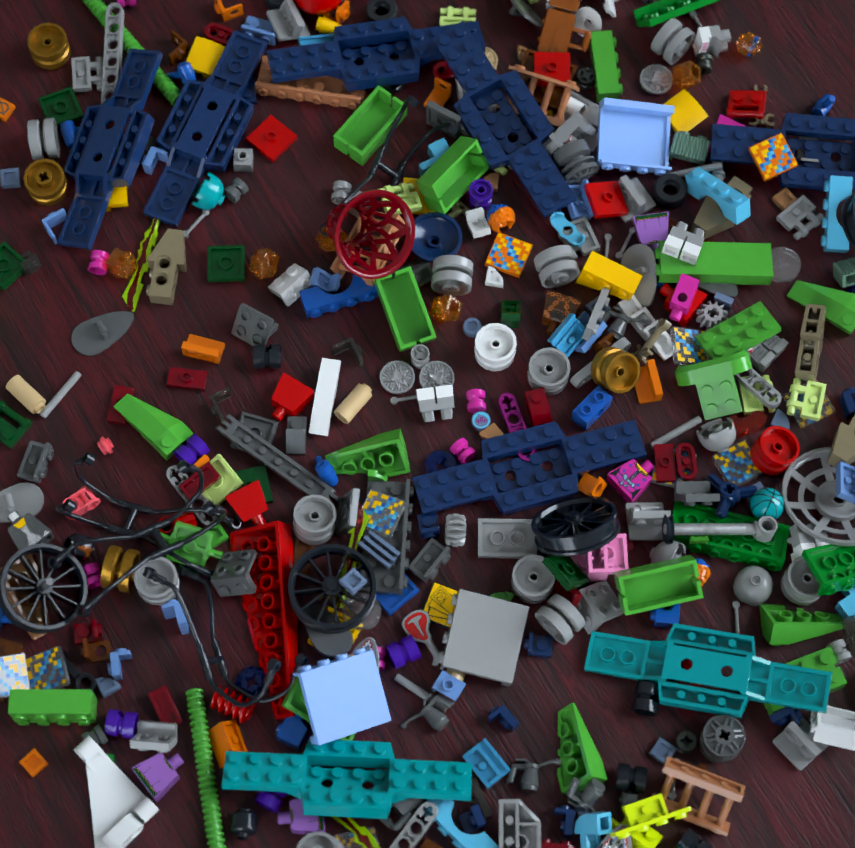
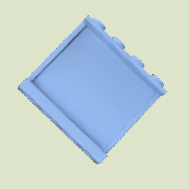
(634, 136)
(343, 695)

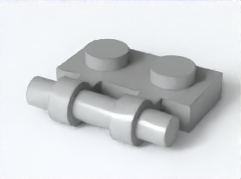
(82, 73)
(796, 213)
(590, 244)

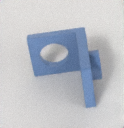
(52, 220)
(448, 686)

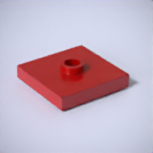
(553, 65)
(271, 138)
(606, 199)

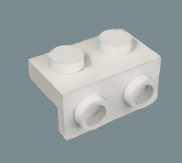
(290, 283)

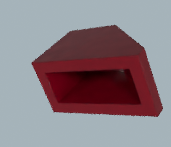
(537, 407)

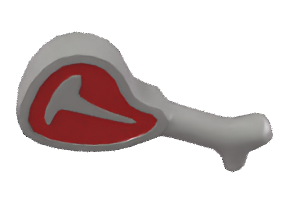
(418, 624)

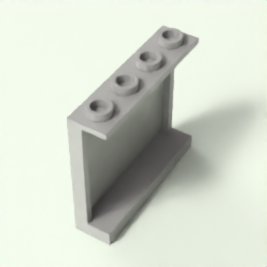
(483, 636)

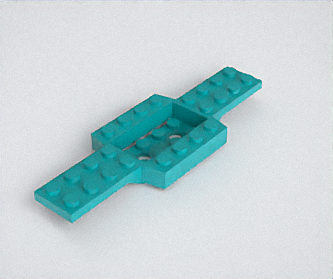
(709, 653)
(347, 796)

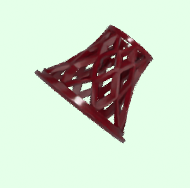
(343, 248)

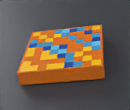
(773, 157)
(508, 255)

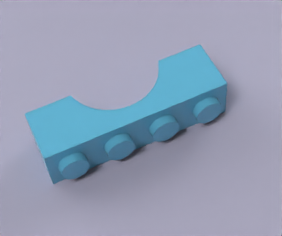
(837, 189)
(732, 203)
(446, 826)

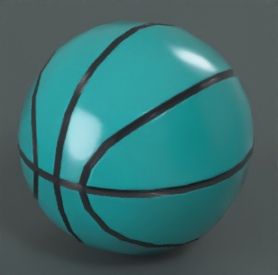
(767, 503)

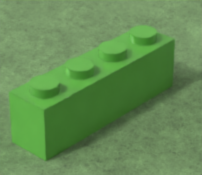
(604, 65)

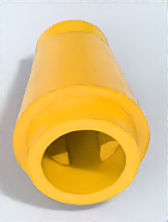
(326, 25)

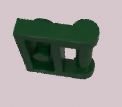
(9, 434)

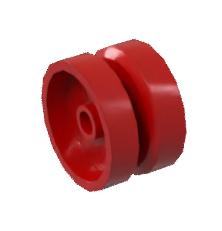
(774, 450)

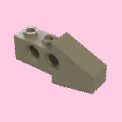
(710, 216)
(171, 252)
(810, 342)
(843, 444)

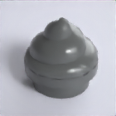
(628, 798)

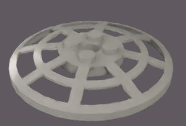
(823, 502)

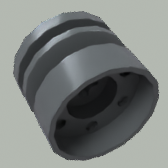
(575, 162)
(717, 749)

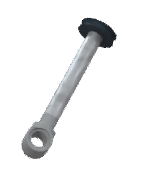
(756, 528)

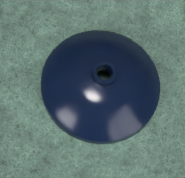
(439, 229)

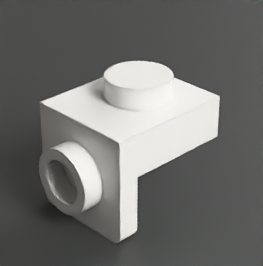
(477, 223)

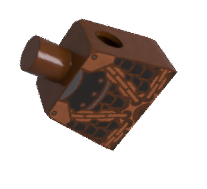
(557, 308)

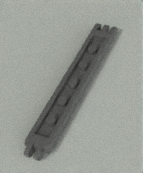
(275, 459)

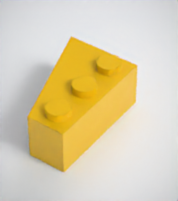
(605, 273)

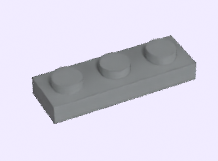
(597, 314)

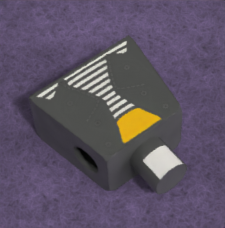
(28, 530)

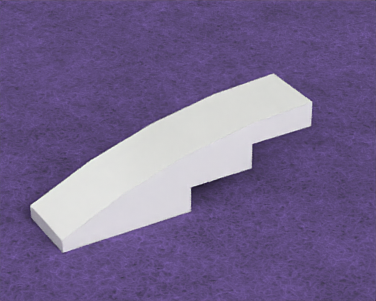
(634, 309)
(324, 396)

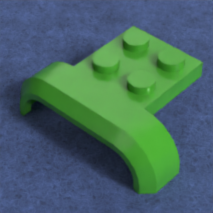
(716, 383)

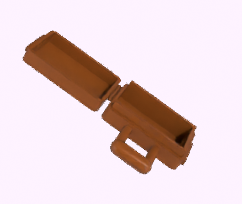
(559, 27)

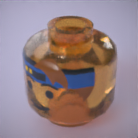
(749, 44)

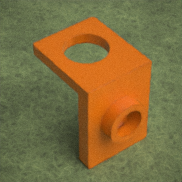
(225, 13)
(341, 14)
(439, 95)
(591, 486)

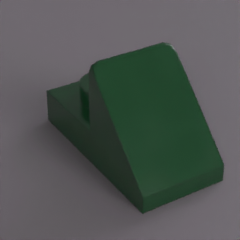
(510, 313)

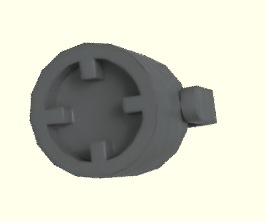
(405, 809)

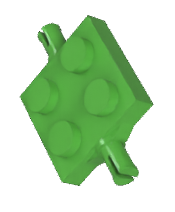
(195, 551)

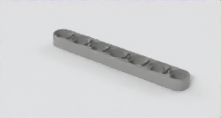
(112, 53)

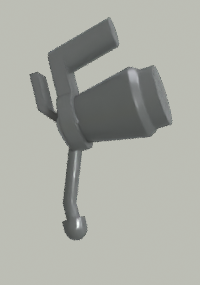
(619, 325)
(434, 717)
(529, 780)
(591, 793)

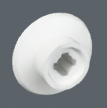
(582, 17)

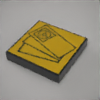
(439, 604)

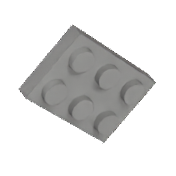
(505, 538)

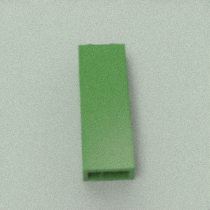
(720, 264)

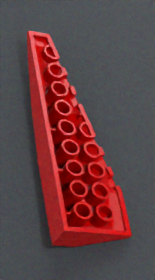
(269, 609)

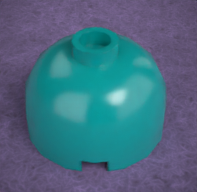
(209, 193)

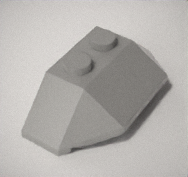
(518, 825)

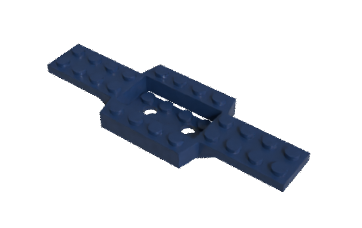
(378, 68)
(481, 90)
(190, 116)
(93, 138)
(732, 142)
(532, 484)

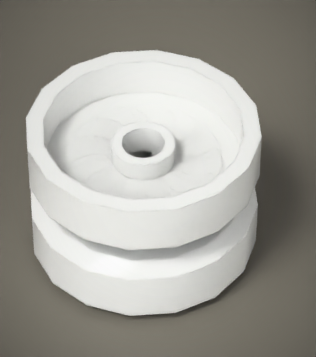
(495, 347)

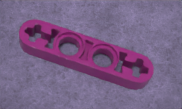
(512, 427)

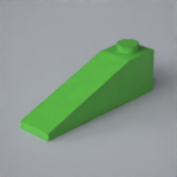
(838, 303)
(157, 427)
(381, 452)
(790, 626)
(576, 751)

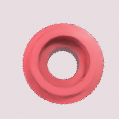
(105, 445)

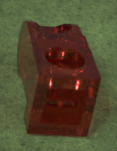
(749, 424)

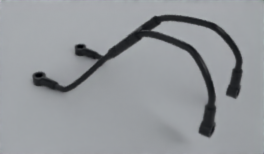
(377, 164)
(69, 505)
(209, 507)
(272, 666)

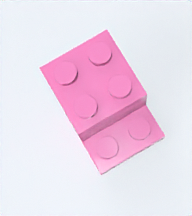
(604, 560)

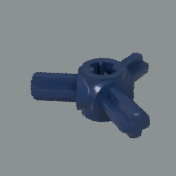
(729, 494)

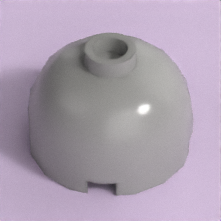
(717, 435)
(667, 551)
(753, 585)

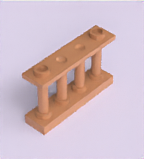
(569, 85)
(337, 266)
(711, 783)

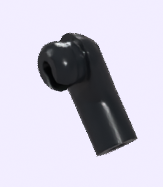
(394, 88)

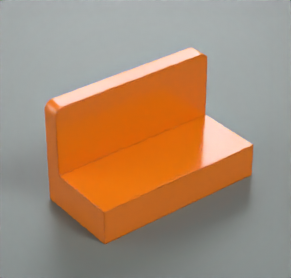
(203, 348)
(648, 385)
(226, 737)

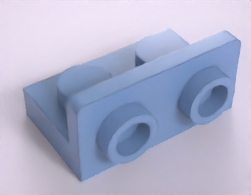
(259, 29)

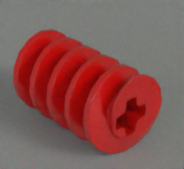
(237, 712)

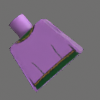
(651, 228)
(158, 774)
(299, 822)

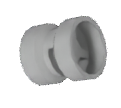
(341, 191)
(419, 352)
(839, 651)

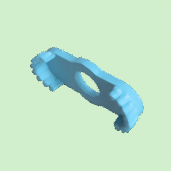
(559, 222)

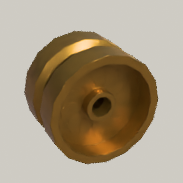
(49, 46)
(46, 182)
(615, 369)
(116, 564)

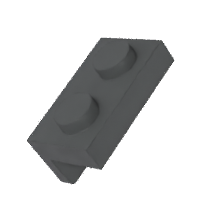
(35, 461)
(694, 491)
(429, 560)

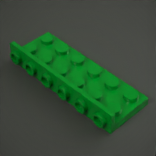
(665, 10)
(733, 547)
(832, 567)

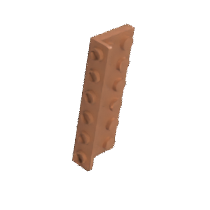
(316, 89)

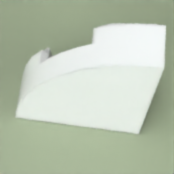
(493, 278)

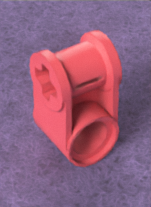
(83, 504)

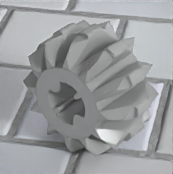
(708, 309)
(455, 530)

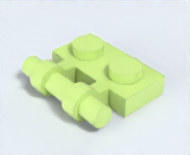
(450, 11)
(410, 198)
(812, 400)
(751, 403)

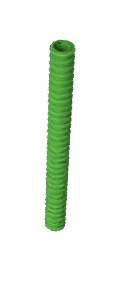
(161, 80)
(204, 768)

